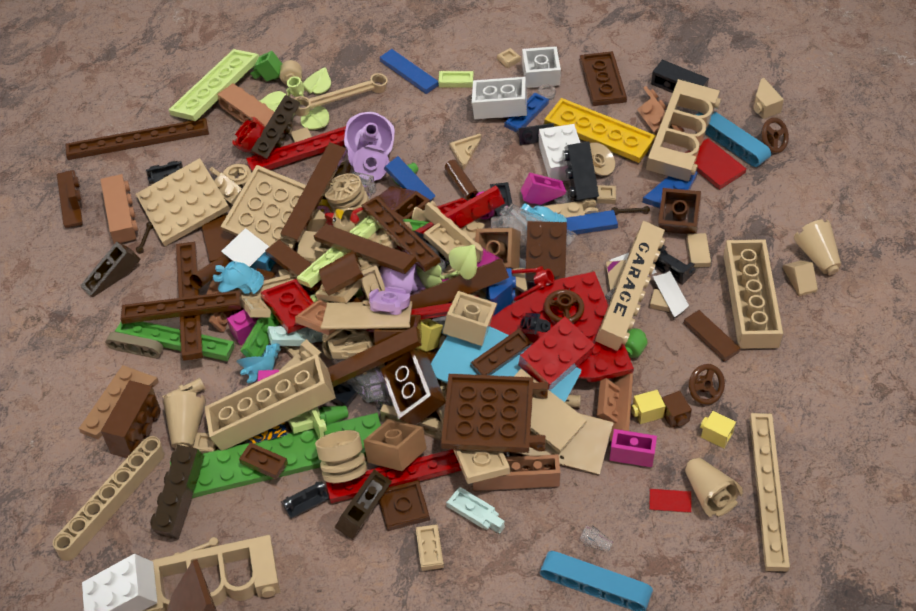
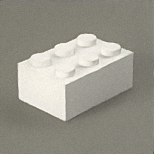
(499, 98)
(552, 144)
(122, 587)

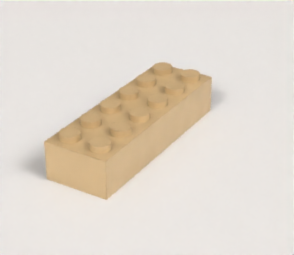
(752, 294)
(269, 402)

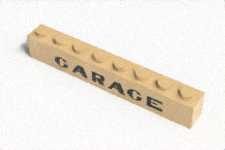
(630, 286)

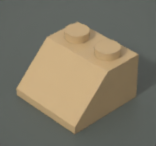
(469, 318)

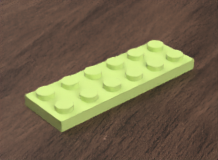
(205, 92)

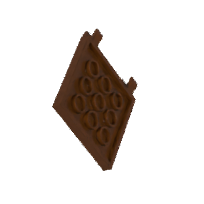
(491, 413)

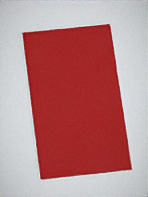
(670, 500)

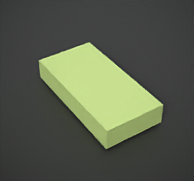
(456, 79)

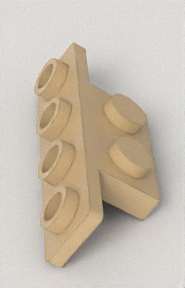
(446, 234)

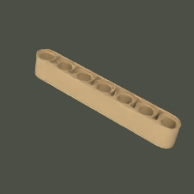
(108, 506)

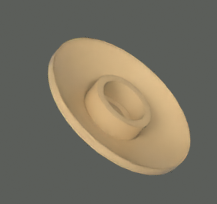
(602, 159)

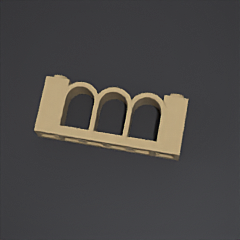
(676, 163)
(264, 574)

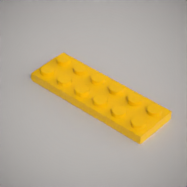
(602, 129)

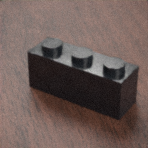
(667, 74)
(580, 171)

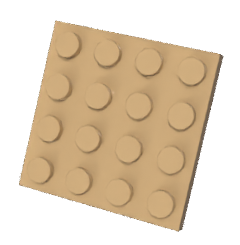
(182, 202)
(264, 206)

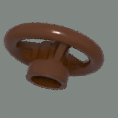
(772, 136)
(564, 301)
(697, 381)

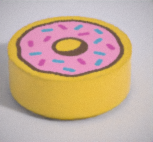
(324, 206)

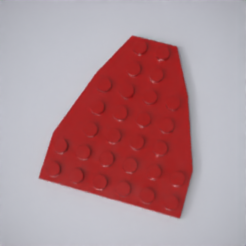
(603, 361)

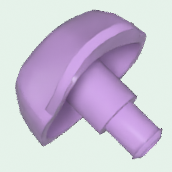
(368, 129)
(408, 281)

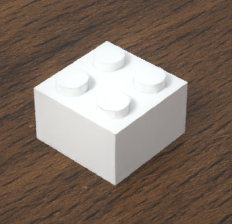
(541, 66)

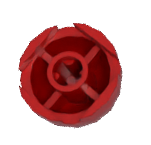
(248, 135)

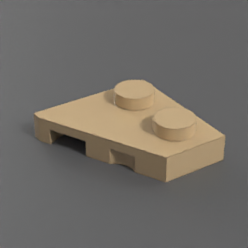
(349, 345)

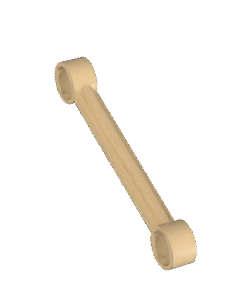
(342, 94)

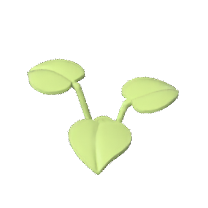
(316, 83)
(461, 259)

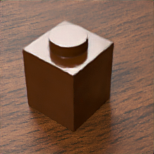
(676, 409)

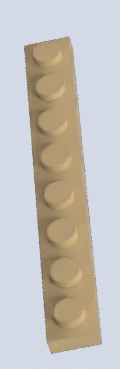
(769, 493)

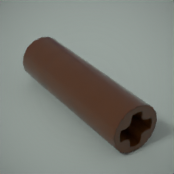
(460, 179)
(206, 274)

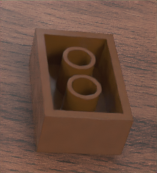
(546, 247)
(413, 386)
(131, 419)

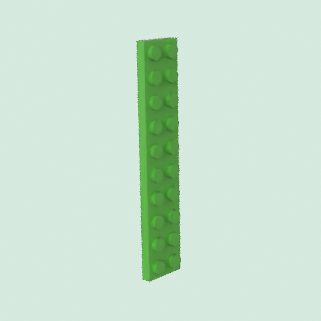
(223, 469)

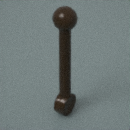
(646, 209)
(140, 249)

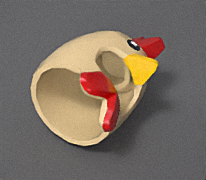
(346, 218)

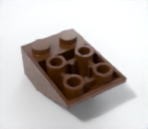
(403, 201)

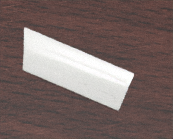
(671, 293)

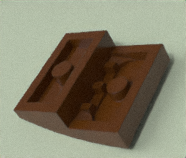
(341, 273)

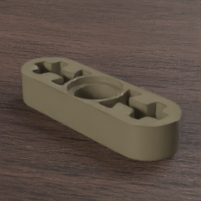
(134, 345)

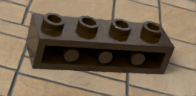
(177, 492)

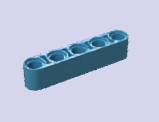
(737, 140)
(596, 581)

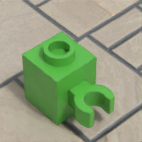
(268, 66)

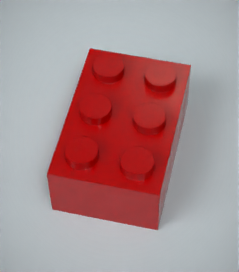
(556, 353)

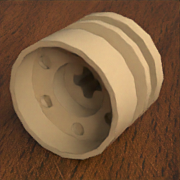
(346, 192)
(341, 456)

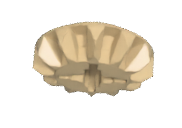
(233, 170)

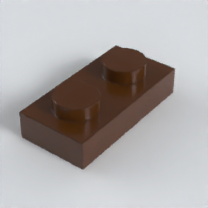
(263, 460)

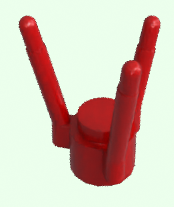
(541, 279)

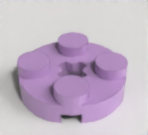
(364, 154)
(390, 300)

